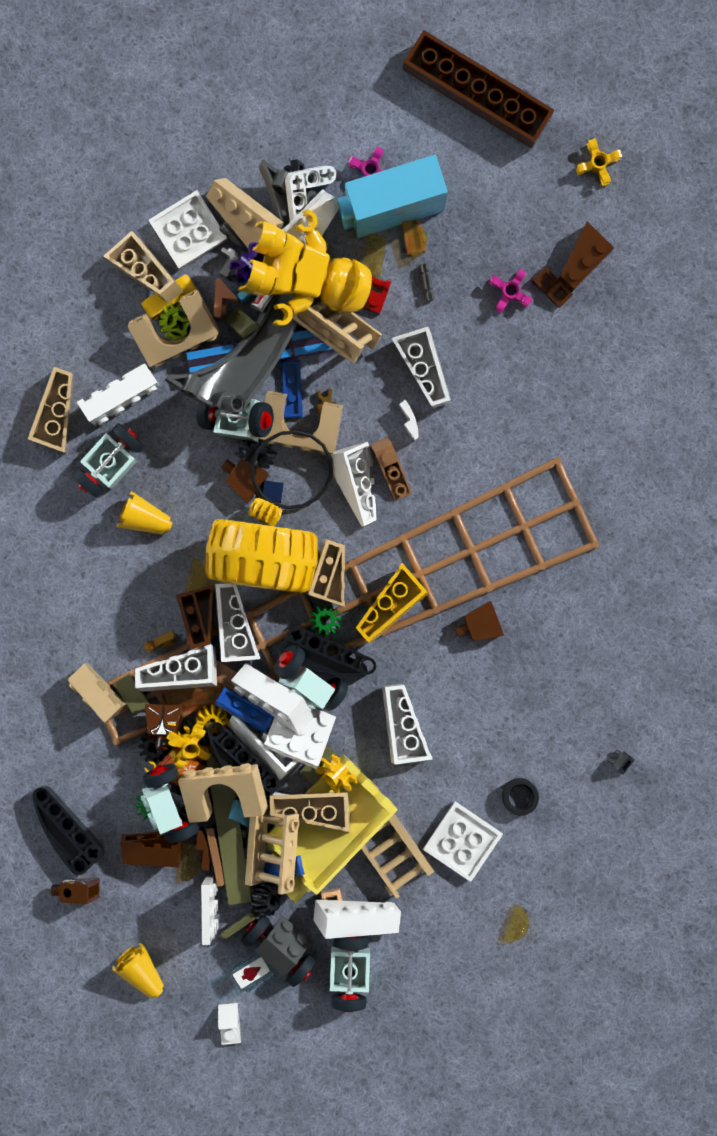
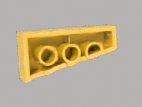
(392, 603)

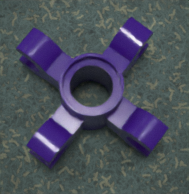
(243, 267)

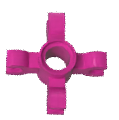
(356, 164)
(524, 299)

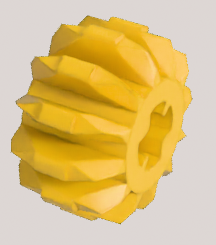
(265, 512)
(212, 713)

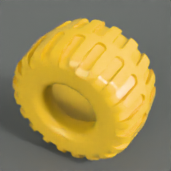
(261, 556)

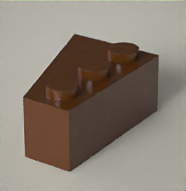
(585, 257)
(197, 615)
(150, 850)

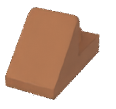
(222, 294)

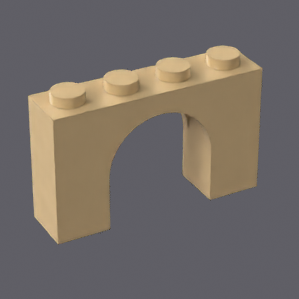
(157, 349)
(326, 432)
(242, 779)

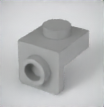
(232, 255)

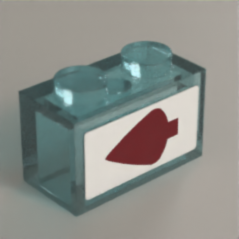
(251, 972)

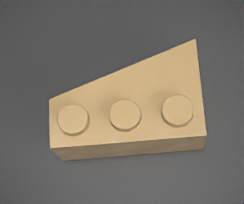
(96, 692)

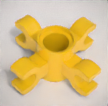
(605, 158)
(192, 751)
(336, 774)

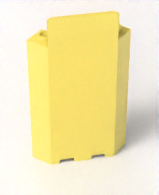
(328, 850)

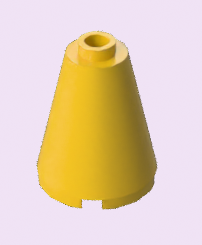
(142, 516)
(139, 971)

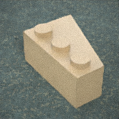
(329, 574)

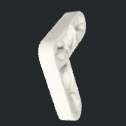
(302, 184)

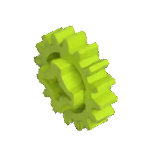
(172, 325)

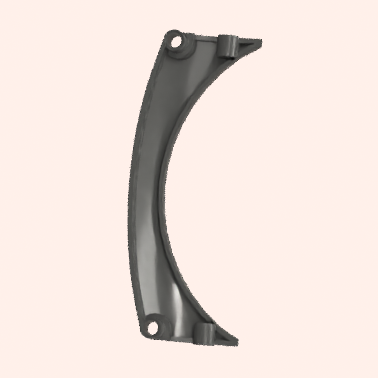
(249, 364)

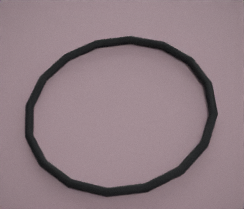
(286, 433)

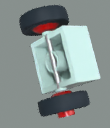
(249, 424)
(108, 461)
(306, 683)
(162, 809)
(350, 972)

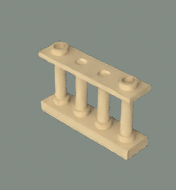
(334, 336)
(411, 850)
(257, 851)

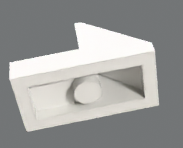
(229, 1023)

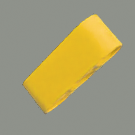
(155, 305)

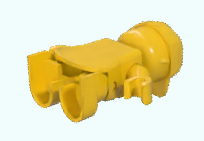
(306, 272)

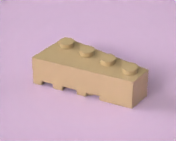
(323, 809)

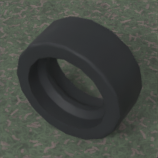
(534, 794)

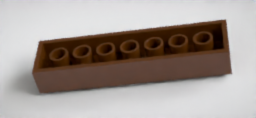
(477, 89)

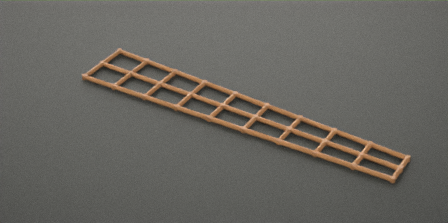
(418, 574)

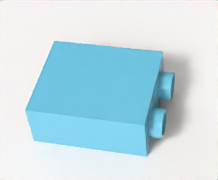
(393, 197)

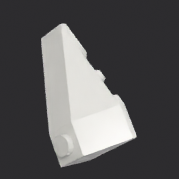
(352, 474)

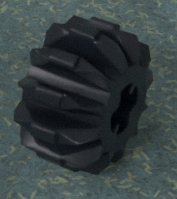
(152, 753)
(265, 899)

